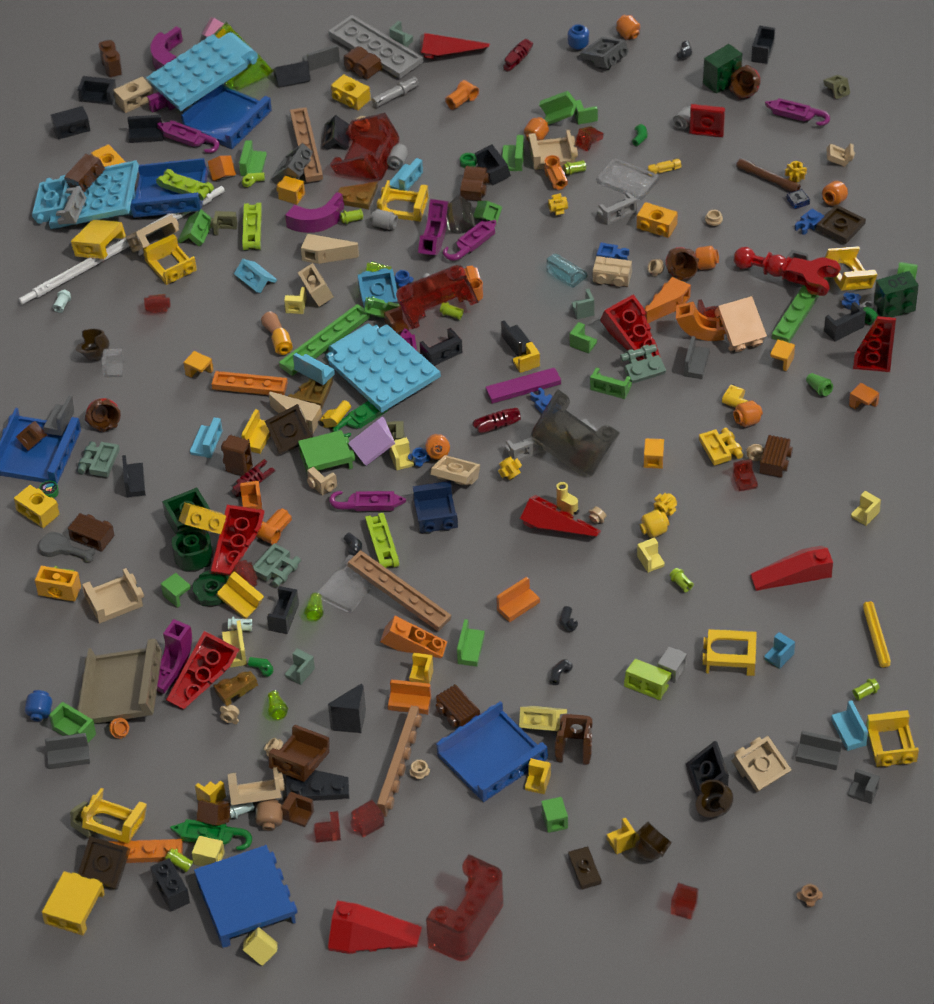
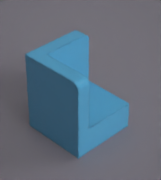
(782, 650)

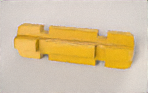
(665, 166)

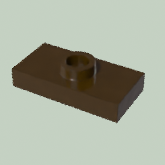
(584, 867)

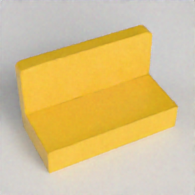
(256, 432)
(240, 595)

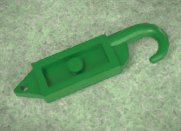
(359, 417)
(192, 829)

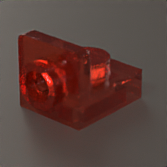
(587, 136)
(744, 475)

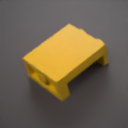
(95, 237)
(72, 902)

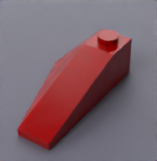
(438, 45)
(629, 325)
(877, 346)
(544, 515)
(236, 536)
(799, 567)
(205, 665)
(364, 928)

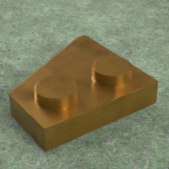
(359, 195)
(313, 392)
(235, 686)

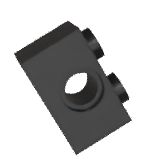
(170, 884)

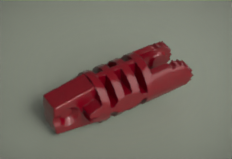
(517, 54)
(497, 420)
(253, 475)

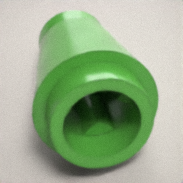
(820, 384)

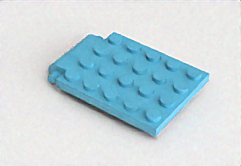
(202, 69)
(106, 197)
(381, 365)

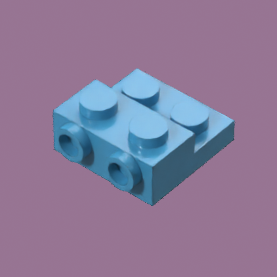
(378, 284)

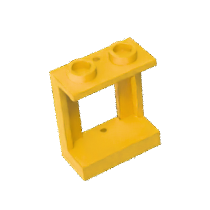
(420, 199)
(163, 248)
(851, 280)
(731, 660)
(889, 722)
(132, 818)

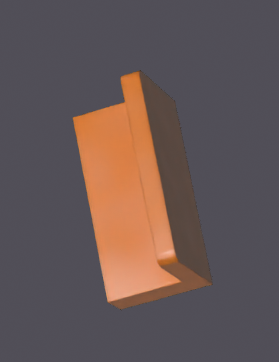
(516, 600)
(409, 693)

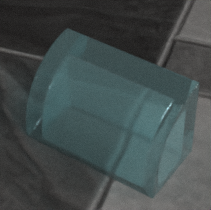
(565, 270)

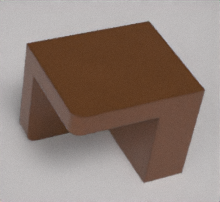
(395, 320)
(31, 435)
(297, 809)
(213, 813)

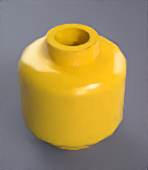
(654, 523)

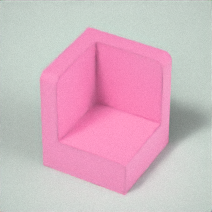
(211, 27)

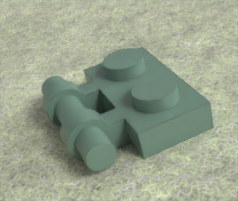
(643, 369)
(103, 461)
(271, 561)

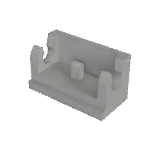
(73, 206)
(618, 210)
(523, 449)

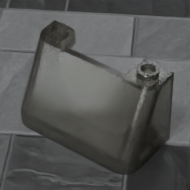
(571, 438)

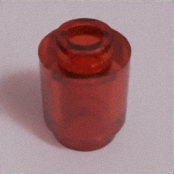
(157, 303)
(247, 572)

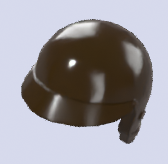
(94, 343)
(714, 799)
(650, 843)

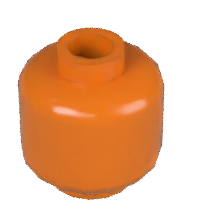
(628, 27)
(537, 126)
(834, 193)
(707, 257)
(747, 413)
(432, 442)

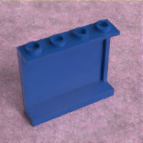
(226, 115)
(155, 200)
(45, 459)
(489, 752)
(244, 893)

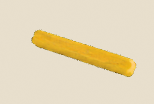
(876, 634)

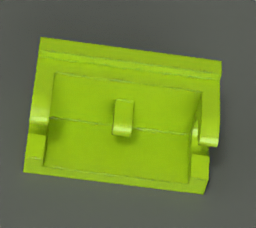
(647, 679)

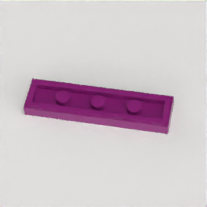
(523, 385)

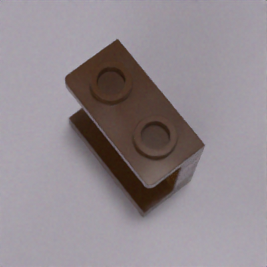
(300, 753)

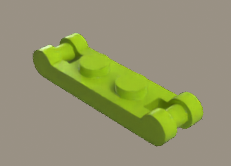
(184, 184)
(252, 226)
(382, 540)

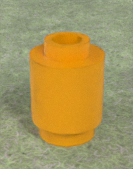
(281, 341)

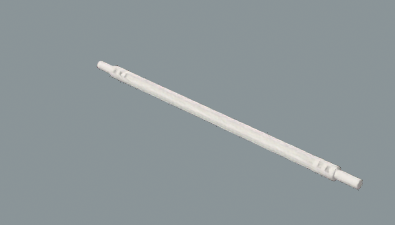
(91, 262)

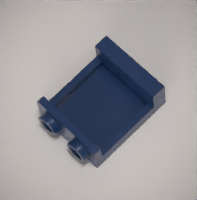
(435, 507)

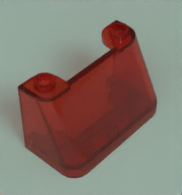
(371, 145)
(434, 290)

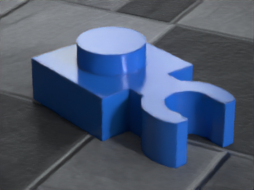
(809, 220)
(611, 251)
(540, 400)

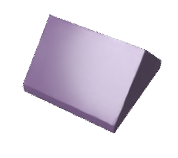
(372, 441)

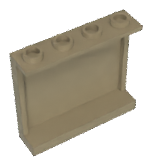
(120, 683)

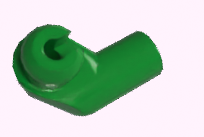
(642, 135)
(262, 664)

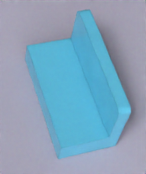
(407, 175)
(253, 275)
(312, 368)
(207, 439)
(850, 727)

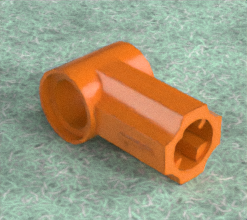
(464, 92)
(554, 172)
(477, 283)
(274, 526)

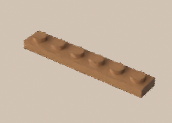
(304, 135)
(399, 590)
(398, 765)

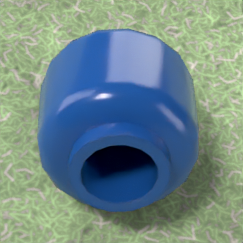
(578, 37)
(38, 705)

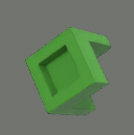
(585, 115)
(487, 211)
(580, 340)
(173, 588)
(554, 814)

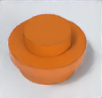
(119, 728)

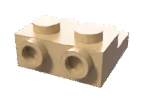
(456, 470)
(760, 763)

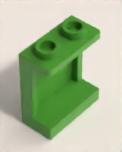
(326, 451)

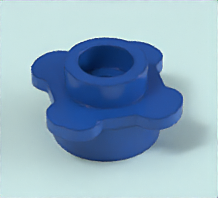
(402, 278)
(850, 298)
(419, 456)

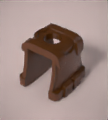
(567, 731)

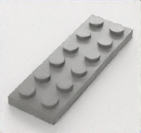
(393, 55)

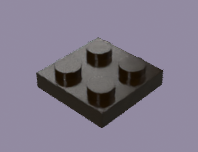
(841, 224)
(288, 429)
(104, 862)

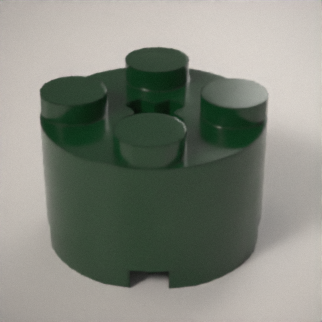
(192, 548)

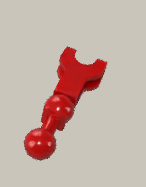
(792, 269)

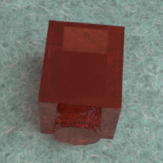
(367, 818)

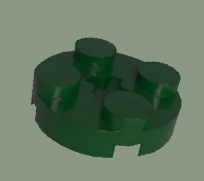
(202, 586)

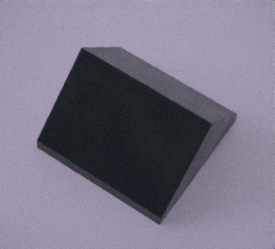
(348, 711)
(707, 766)

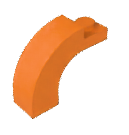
(698, 325)

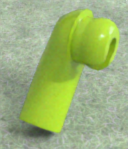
(251, 178)

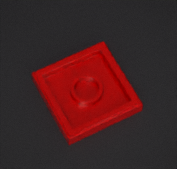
(707, 120)

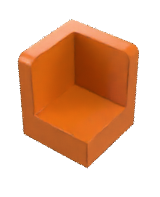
(221, 167)
(864, 395)
(251, 495)

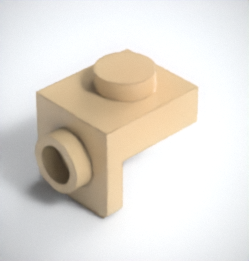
(839, 155)
(321, 483)

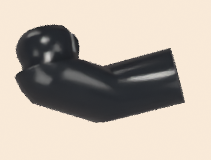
(685, 52)
(355, 543)
(565, 619)
(556, 671)

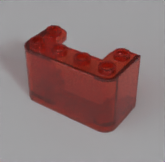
(462, 930)

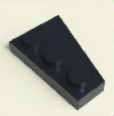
(320, 786)

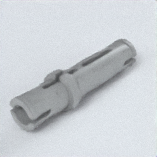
(400, 89)

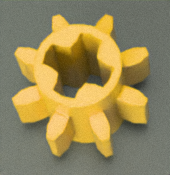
(796, 171)
(558, 204)
(509, 468)
(665, 503)

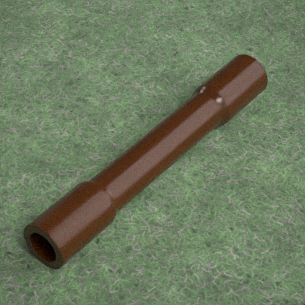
(752, 168)

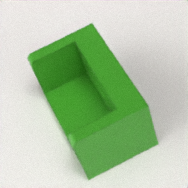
(69, 721)

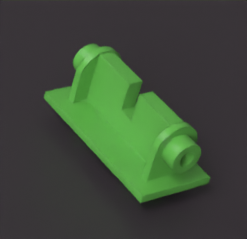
(378, 307)

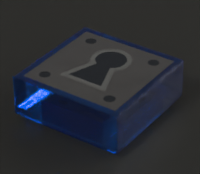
(798, 199)

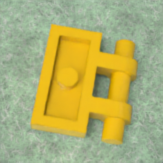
(715, 447)

